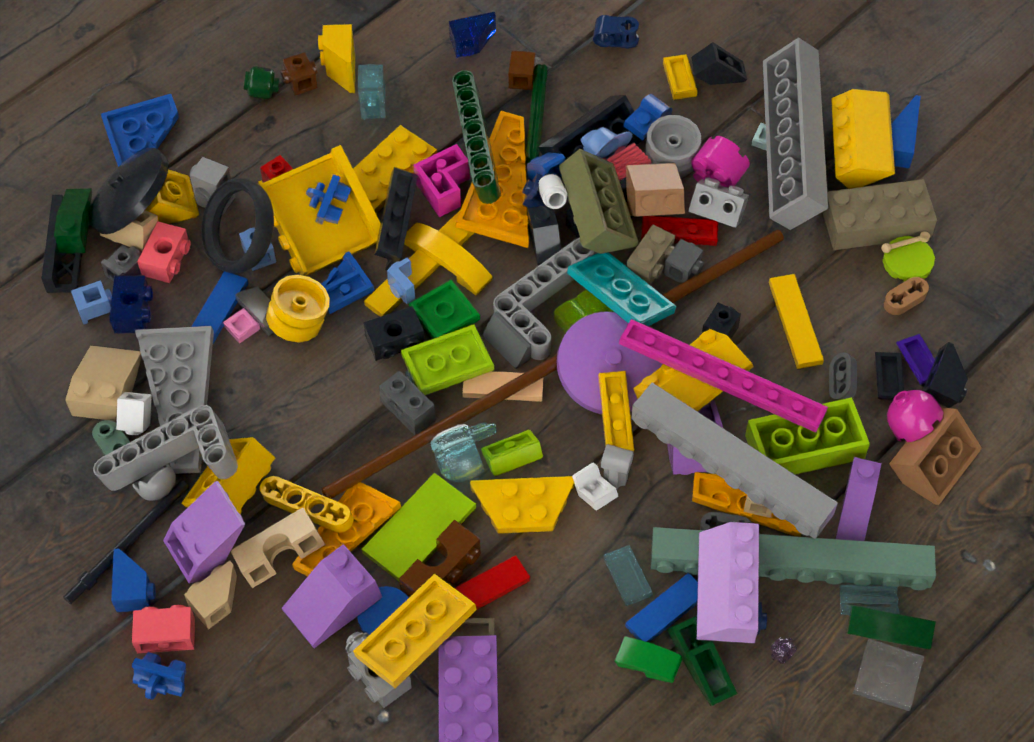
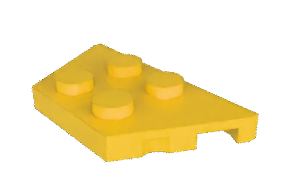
(523, 502)

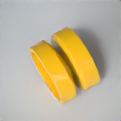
(297, 308)

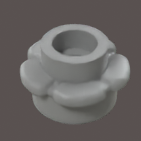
(355, 640)

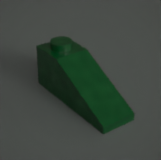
(73, 221)

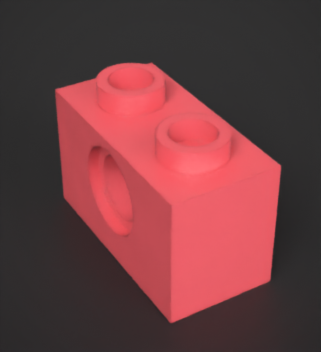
(155, 260)

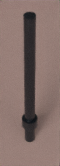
(88, 579)

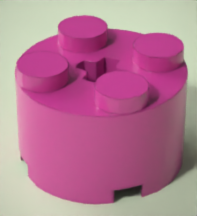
(720, 161)

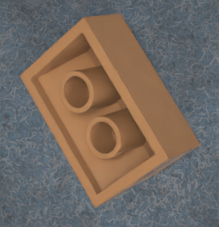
(938, 459)

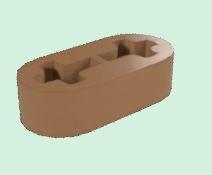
(909, 299)

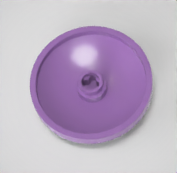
(594, 348)

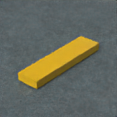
(796, 321)

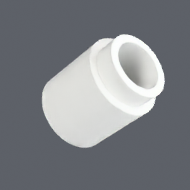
(552, 191)

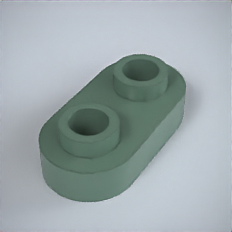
(110, 441)

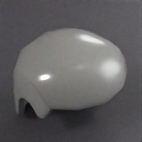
(156, 484)

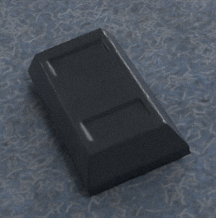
(889, 374)

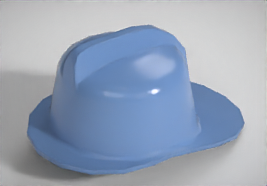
(604, 142)

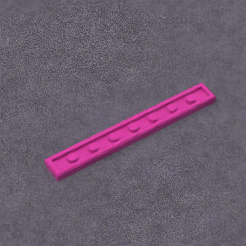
(723, 375)

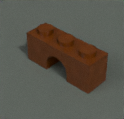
(457, 546)

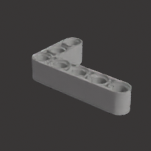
(538, 292)
(190, 431)

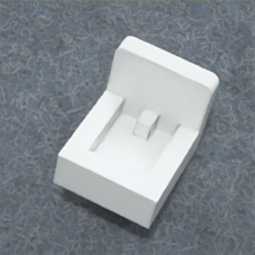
(593, 487)

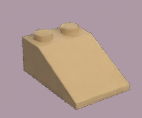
(101, 381)

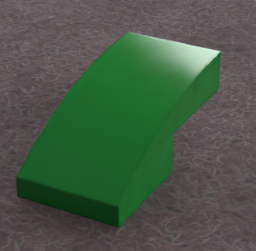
(648, 658)

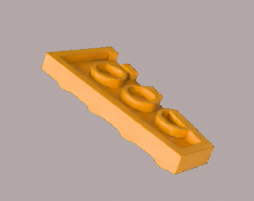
(717, 494)
(369, 509)

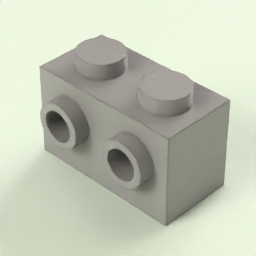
(718, 202)

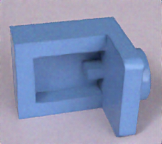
(398, 280)

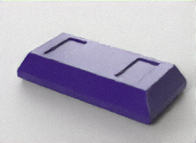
(917, 356)

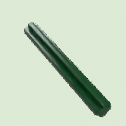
(536, 112)

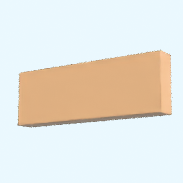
(486, 383)

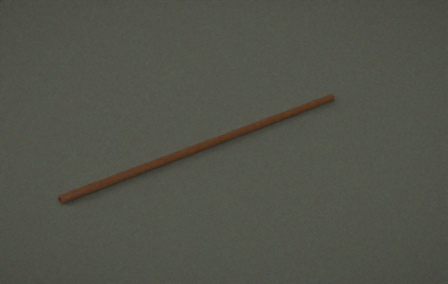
(531, 376)

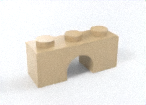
(257, 554)

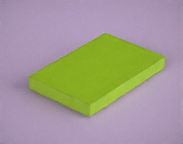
(447, 360)

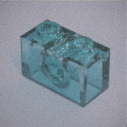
(371, 91)

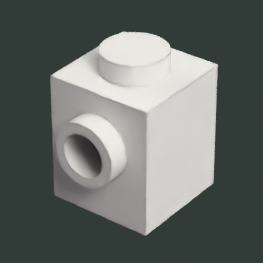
(133, 412)

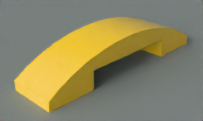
(450, 255)

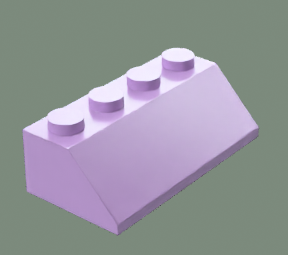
(728, 583)

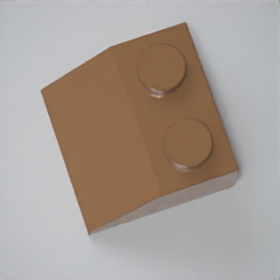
(654, 190)

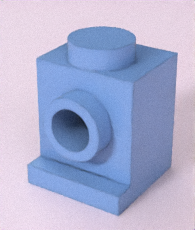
(92, 301)

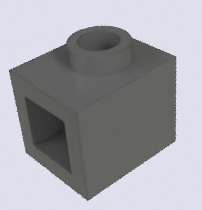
(684, 262)

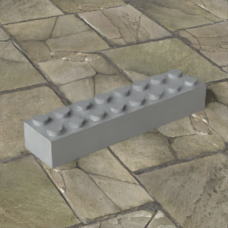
(794, 134)

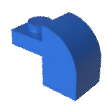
(647, 113)

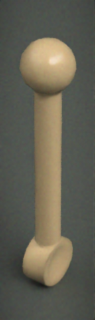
(924, 237)

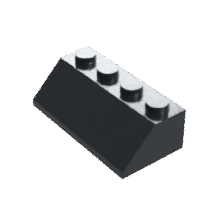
(607, 114)

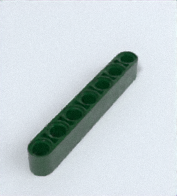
(476, 137)

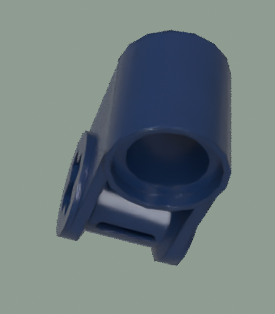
(612, 31)

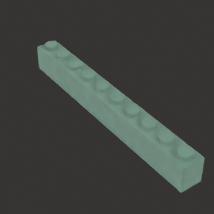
(810, 559)

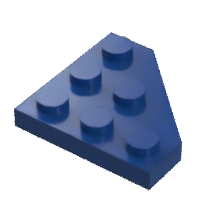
(139, 126)

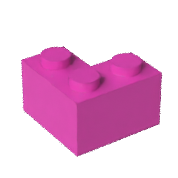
(440, 178)

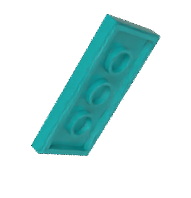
(621, 289)

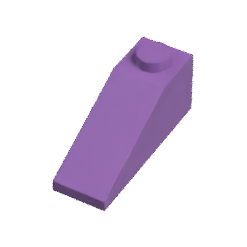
(858, 500)

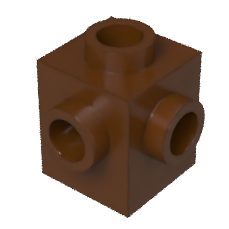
(299, 73)

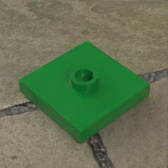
(444, 310)

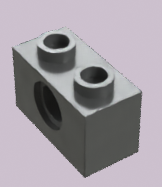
(407, 403)

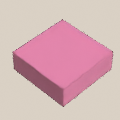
(241, 325)

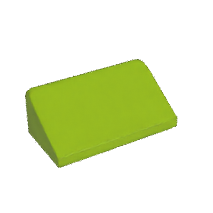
(512, 452)

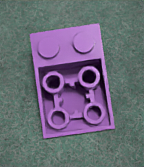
(204, 534)

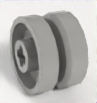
(673, 141)

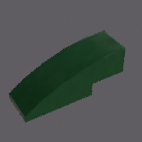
(890, 627)
(702, 662)

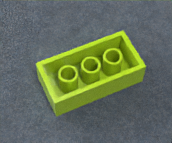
(802, 450)

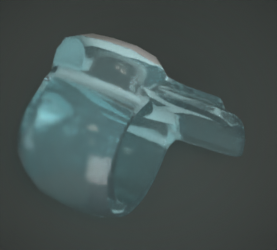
(457, 452)

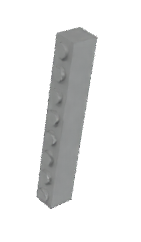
(733, 461)

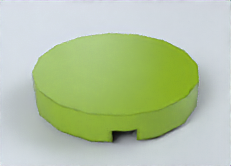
(909, 260)

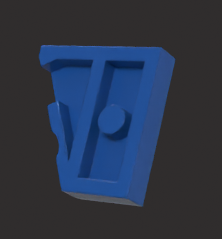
(346, 284)

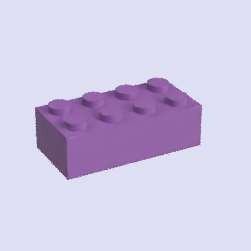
(468, 689)

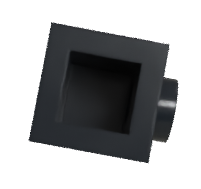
(723, 320)

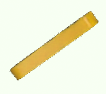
(307, 501)

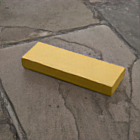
(616, 409)

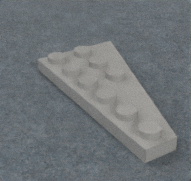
(178, 376)

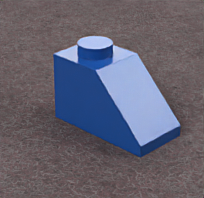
(545, 165)
(130, 584)

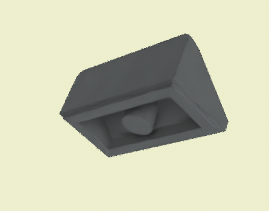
(256, 305)
(507, 341)

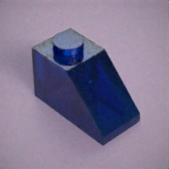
(471, 33)

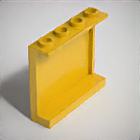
(316, 244)

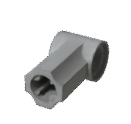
(616, 465)

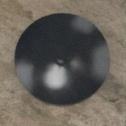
(128, 191)

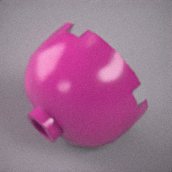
(913, 415)

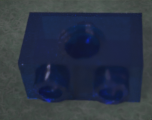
(127, 291)

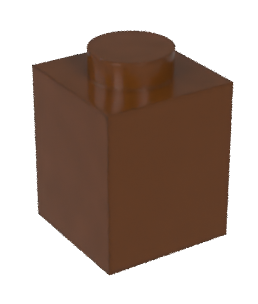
(521, 70)

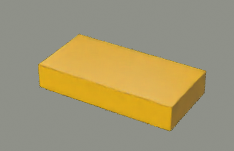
(680, 77)

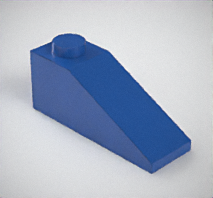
(904, 133)

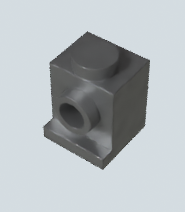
(122, 263)

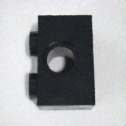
(402, 322)

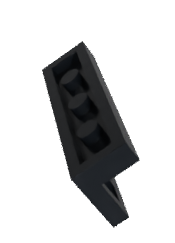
(396, 216)
(52, 258)

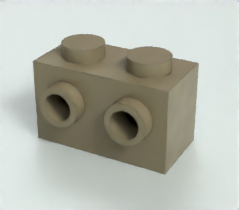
(651, 254)

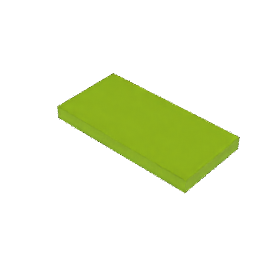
(417, 525)

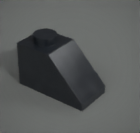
(718, 66)
(543, 232)
(947, 377)

